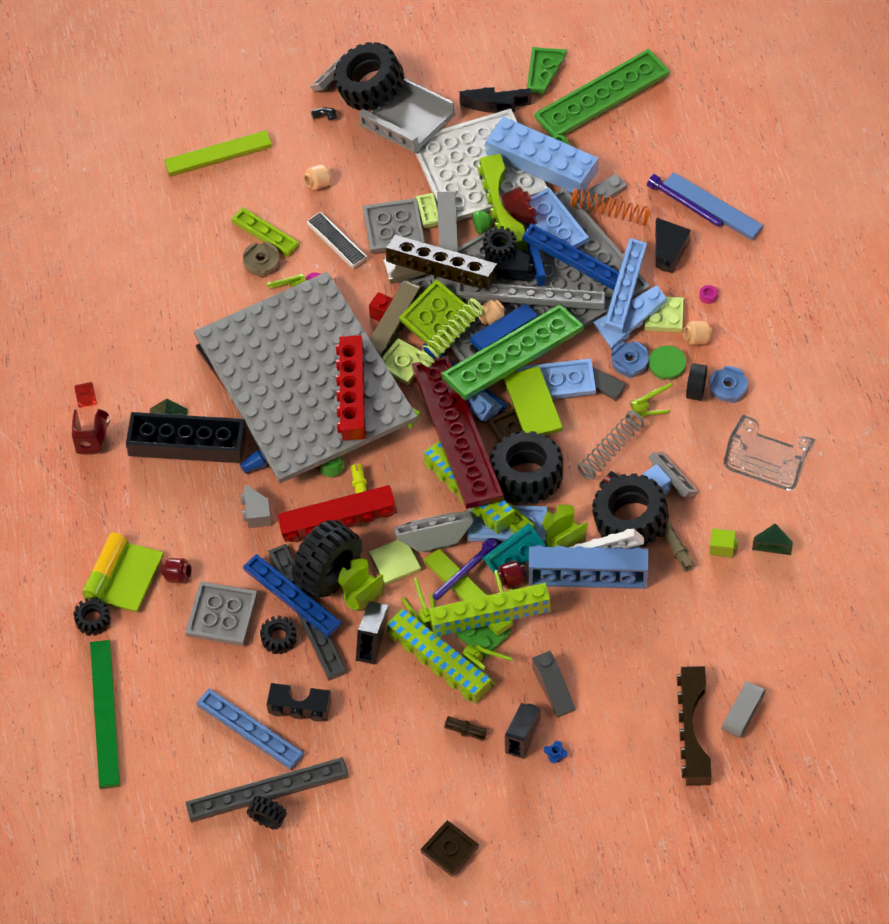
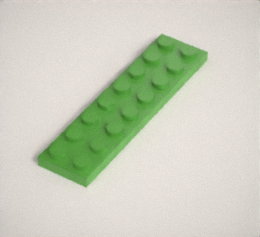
(602, 94)
(512, 352)

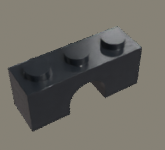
(314, 707)

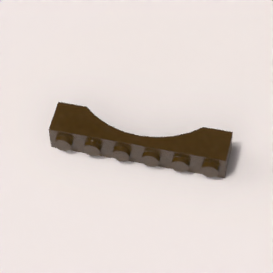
(697, 763)

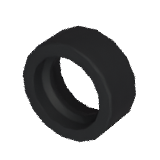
(696, 381)

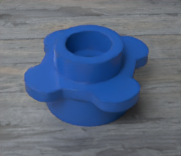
(555, 757)

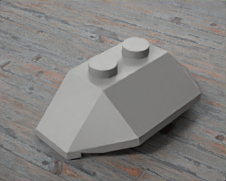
(434, 531)

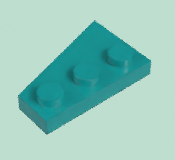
(514, 548)

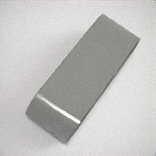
(743, 709)

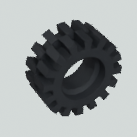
(499, 235)
(92, 606)
(278, 624)
(266, 812)

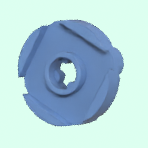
(629, 368)
(724, 393)

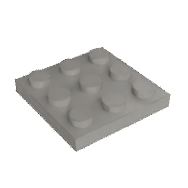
(392, 219)
(221, 613)

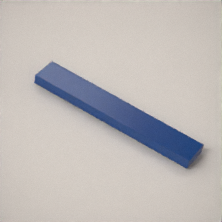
(571, 256)
(292, 596)

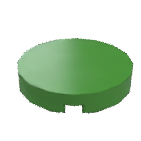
(667, 362)

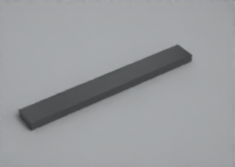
(323, 647)
(270, 788)

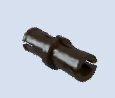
(465, 728)

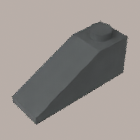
(553, 683)

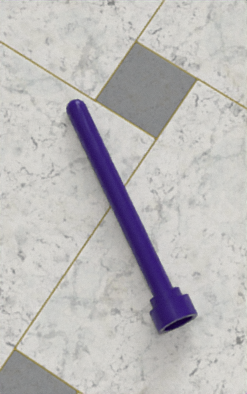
(656, 183)
(487, 546)

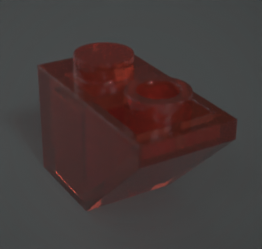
(518, 205)

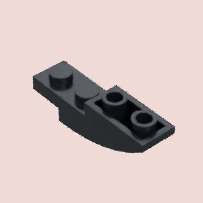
(493, 102)

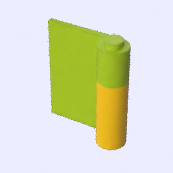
(122, 573)

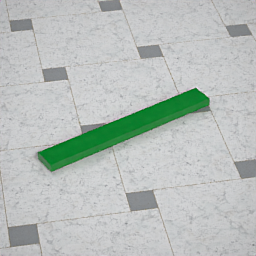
(104, 714)

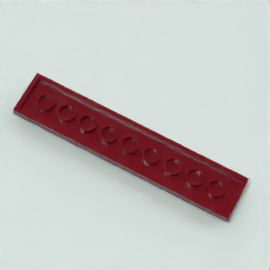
(458, 436)

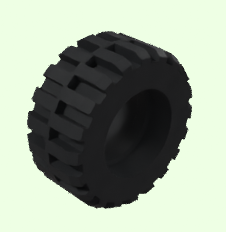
(359, 63)
(531, 449)
(631, 490)
(323, 556)

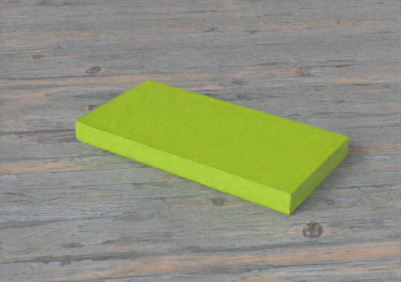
(532, 402)

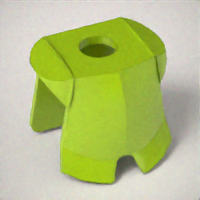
(562, 529)
(359, 585)

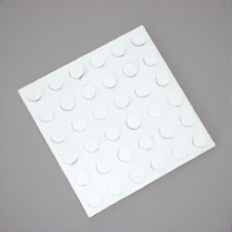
(452, 162)

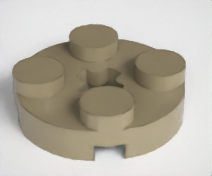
(264, 267)

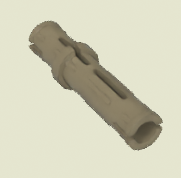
(679, 550)

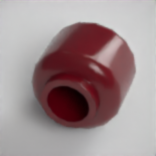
(176, 570)
(512, 574)

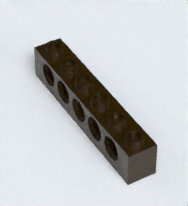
(441, 262)

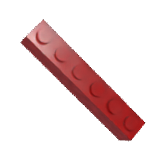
(347, 510)

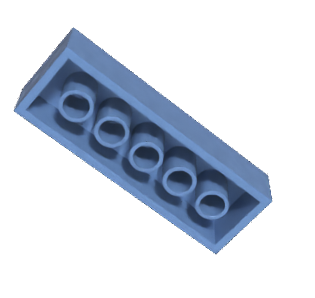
(588, 567)

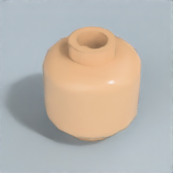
(317, 177)
(492, 312)
(697, 333)

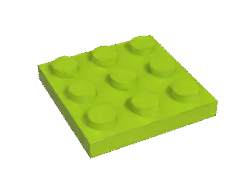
(433, 311)

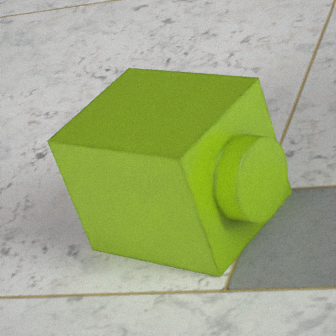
(723, 543)

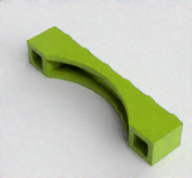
(493, 175)

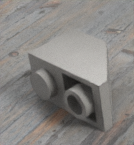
(257, 508)

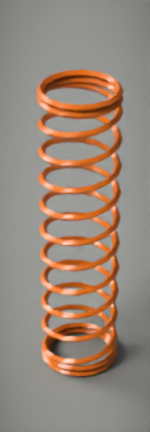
(573, 203)

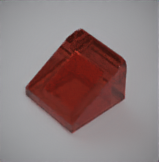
(85, 394)

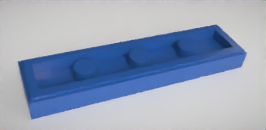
(503, 327)

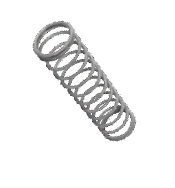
(627, 417)

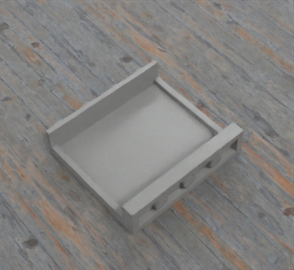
(410, 117)

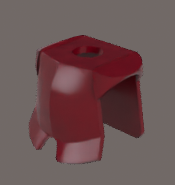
(94, 436)

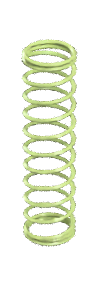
(429, 359)

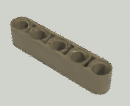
(390, 326)

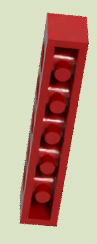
(351, 399)

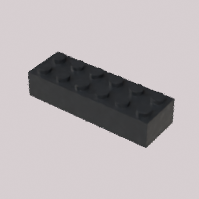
(186, 437)

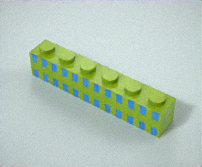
(495, 515)
(489, 609)
(438, 656)

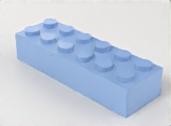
(542, 155)

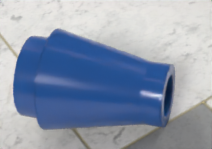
(254, 462)

